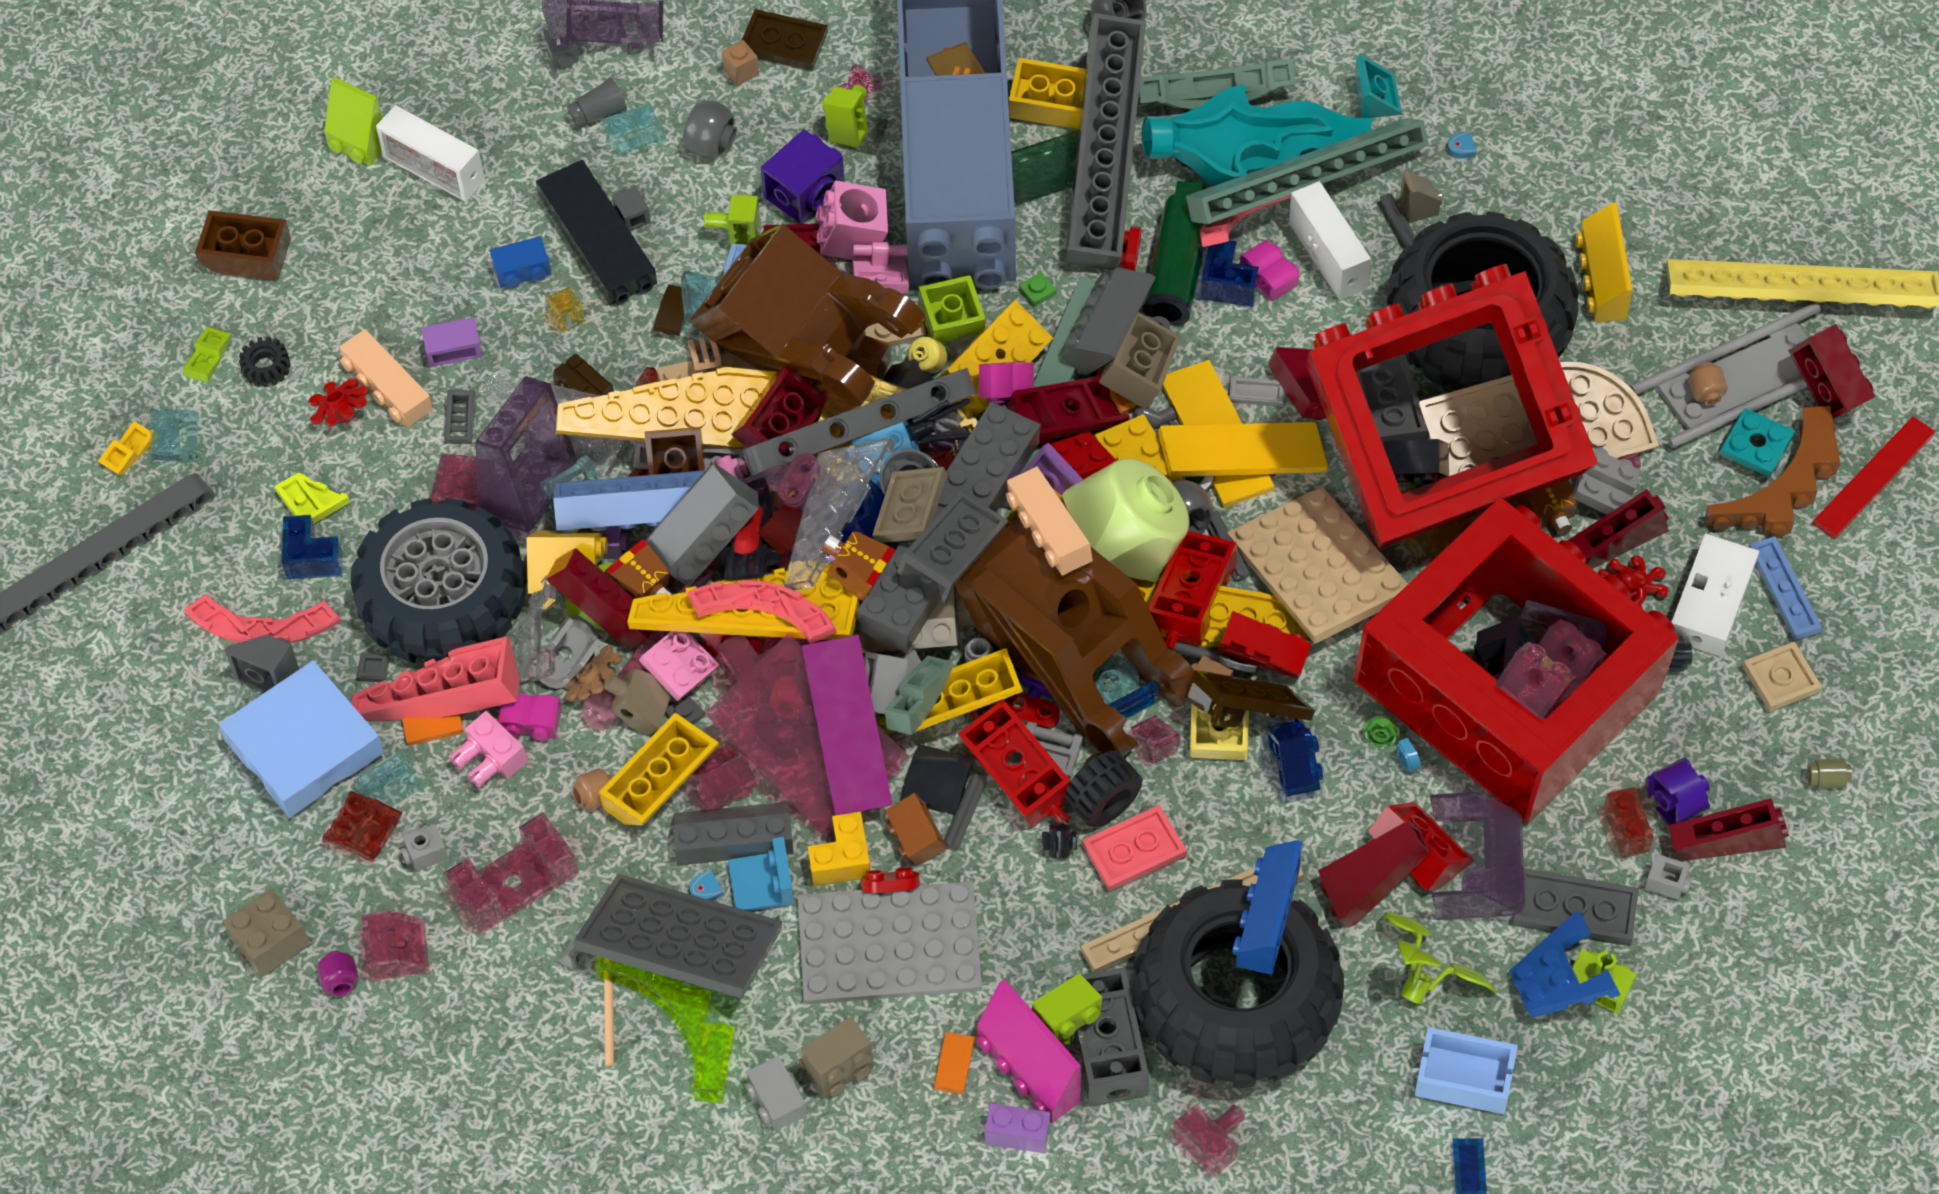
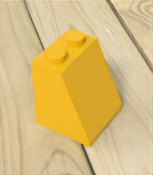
(548, 545)

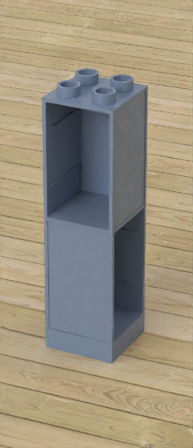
(956, 145)

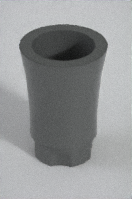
(597, 104)

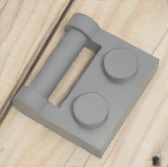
(1063, 757)

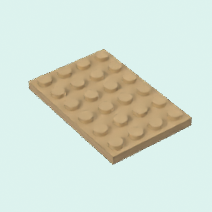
(1318, 564)

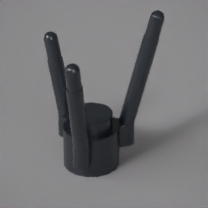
(923, 425)

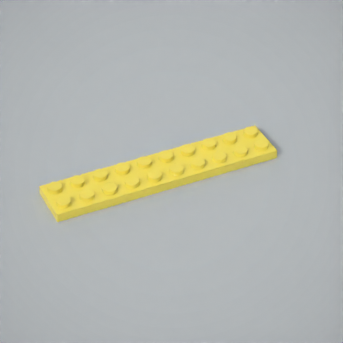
(1803, 282)

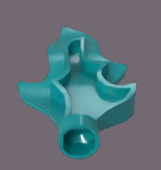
(1234, 138)

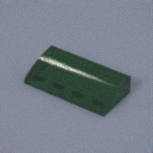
(1044, 167)

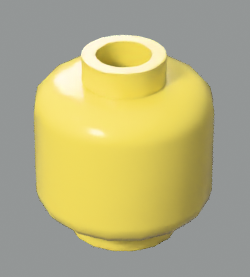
(928, 353)

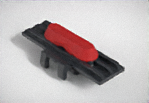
(745, 553)

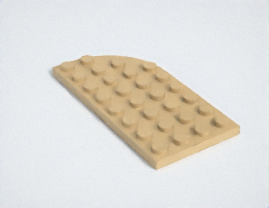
(1492, 422)

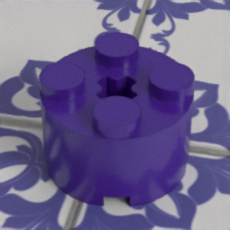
(1678, 791)

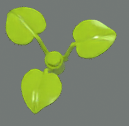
(1417, 979)

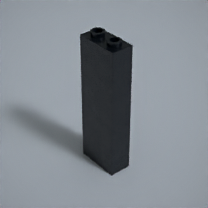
(596, 232)

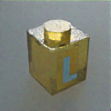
(565, 309)

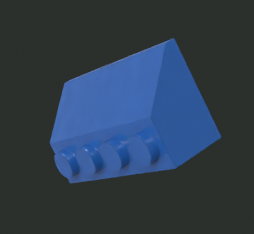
(1269, 907)

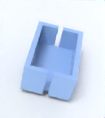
(1466, 1070)

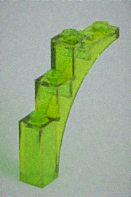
(690, 1009)

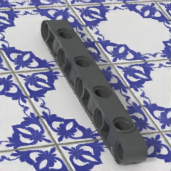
(859, 421)

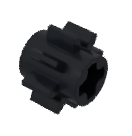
(1681, 656)
(1059, 840)

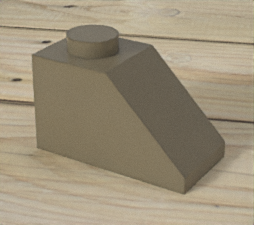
(1419, 197)

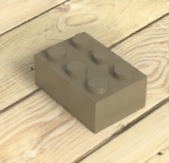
(1141, 361)

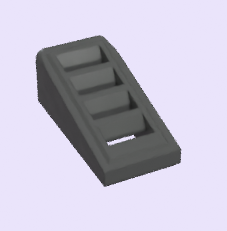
(461, 397)

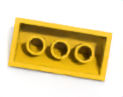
(1605, 265)
(975, 686)
(656, 771)

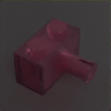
(1208, 1138)

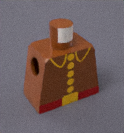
(1553, 506)
(857, 562)
(640, 572)

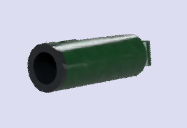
(1176, 259)

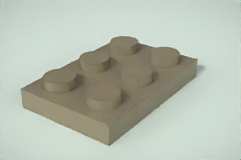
(909, 504)

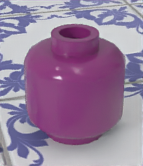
(337, 973)

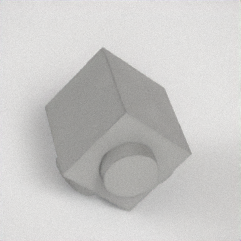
(424, 848)

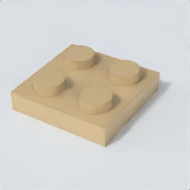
(1781, 676)

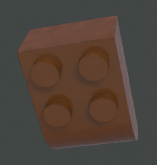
(243, 245)
(674, 450)

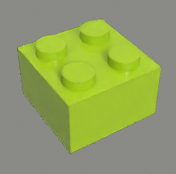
(951, 309)

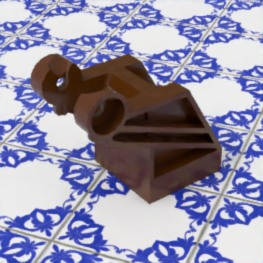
(799, 311)
(1068, 627)

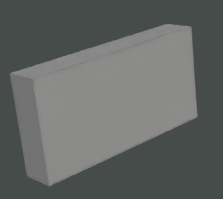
(1256, 391)

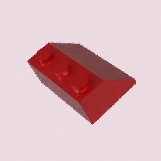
(1445, 855)

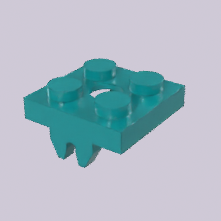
(1760, 459)

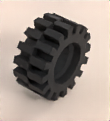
(259, 350)

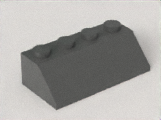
(1106, 318)
(702, 523)
(730, 832)

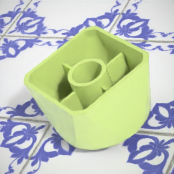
(1130, 516)

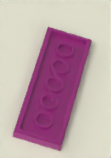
(847, 725)

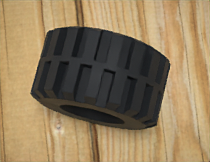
(1103, 788)

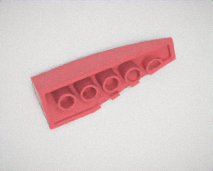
(462, 683)

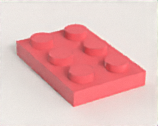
(1134, 848)

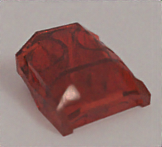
(362, 826)

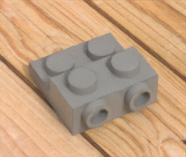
(1607, 483)

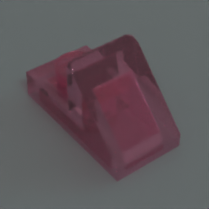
(1158, 738)

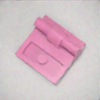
(882, 263)
(679, 663)

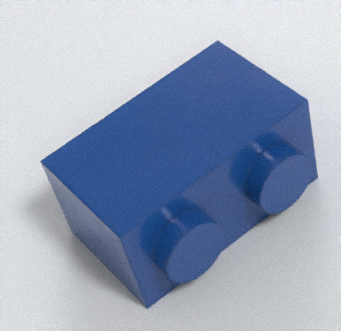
(520, 262)

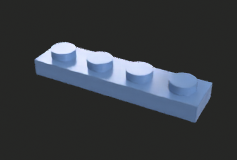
(1785, 589)

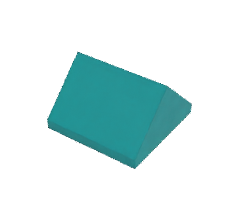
(1376, 89)

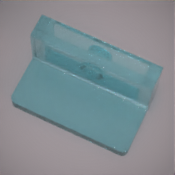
(389, 781)

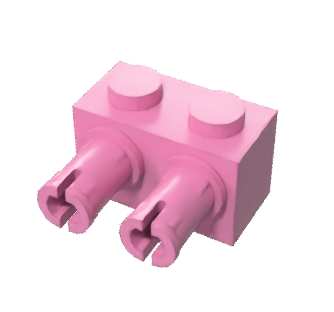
(496, 744)

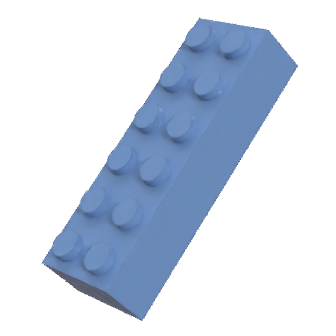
(619, 500)

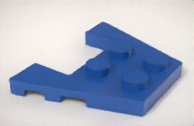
(1548, 979)

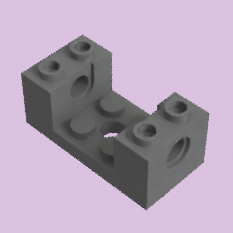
(1115, 1061)

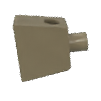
(638, 700)

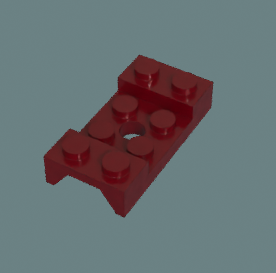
(1048, 408)

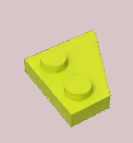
(310, 497)

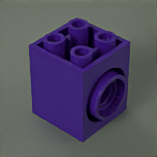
(801, 175)

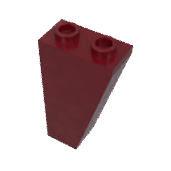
(1623, 529)
(1730, 832)
(1371, 872)

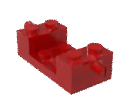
(1184, 607)
(1034, 784)

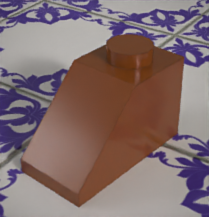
(873, 356)

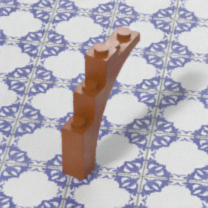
(1796, 486)

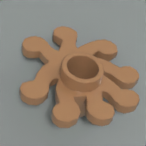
(593, 675)

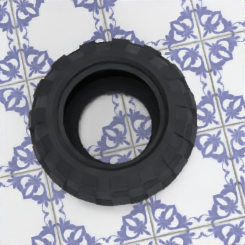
(1454, 255)
(1225, 1040)

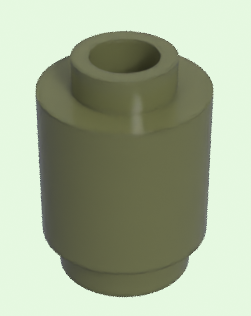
(1829, 773)

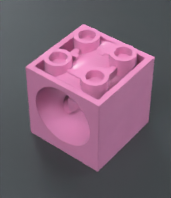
(851, 217)

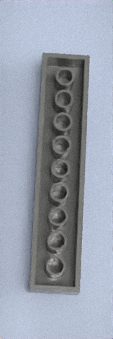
(1105, 142)
(990, 456)

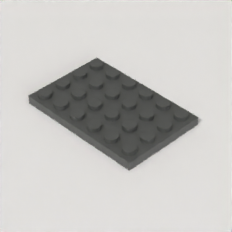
(678, 935)

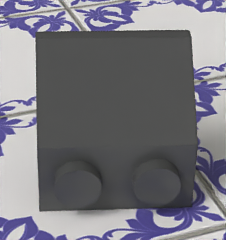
(262, 661)

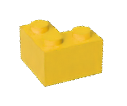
(843, 859)

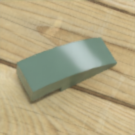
(918, 695)

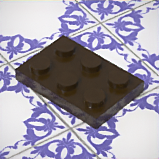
(785, 39)

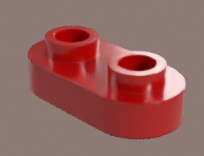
(1132, 242)
(1032, 710)
(879, 882)

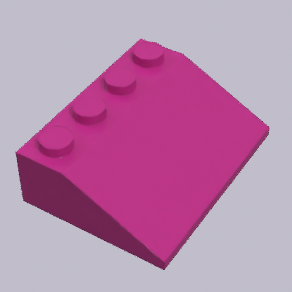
(1029, 1053)

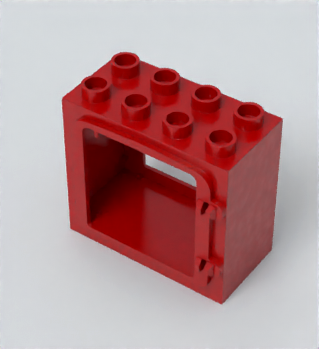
(1561, 438)
(1455, 702)

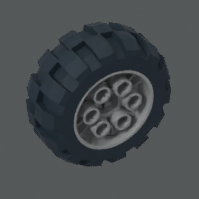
(433, 537)

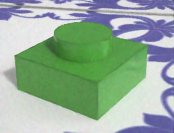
(1037, 289)

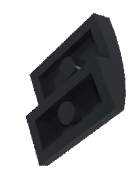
(938, 778)

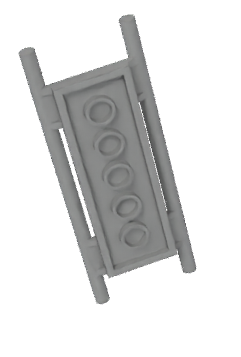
(1752, 376)

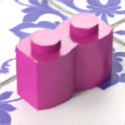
(1275, 273)
(1001, 379)
(532, 716)

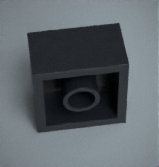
(1418, 459)

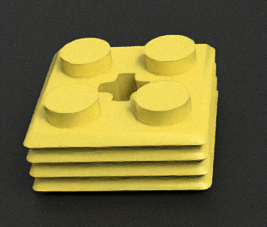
(1213, 744)

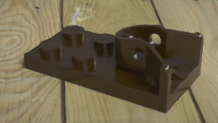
(1238, 694)

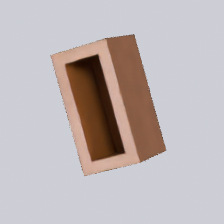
(915, 829)

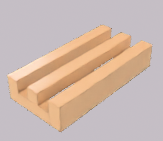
(703, 346)

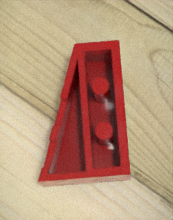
(1264, 645)

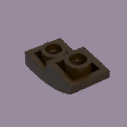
(670, 313)

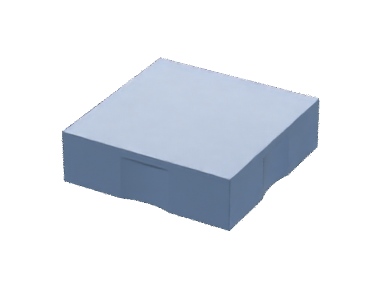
(301, 738)

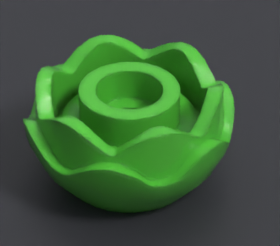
(1382, 730)

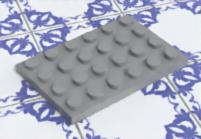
(889, 943)

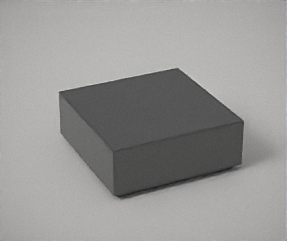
(373, 667)

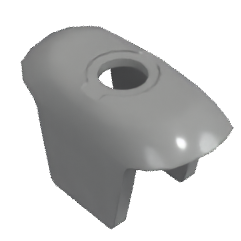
(581, 640)

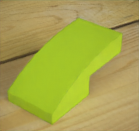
(207, 355)

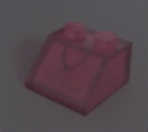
(721, 778)
(394, 945)

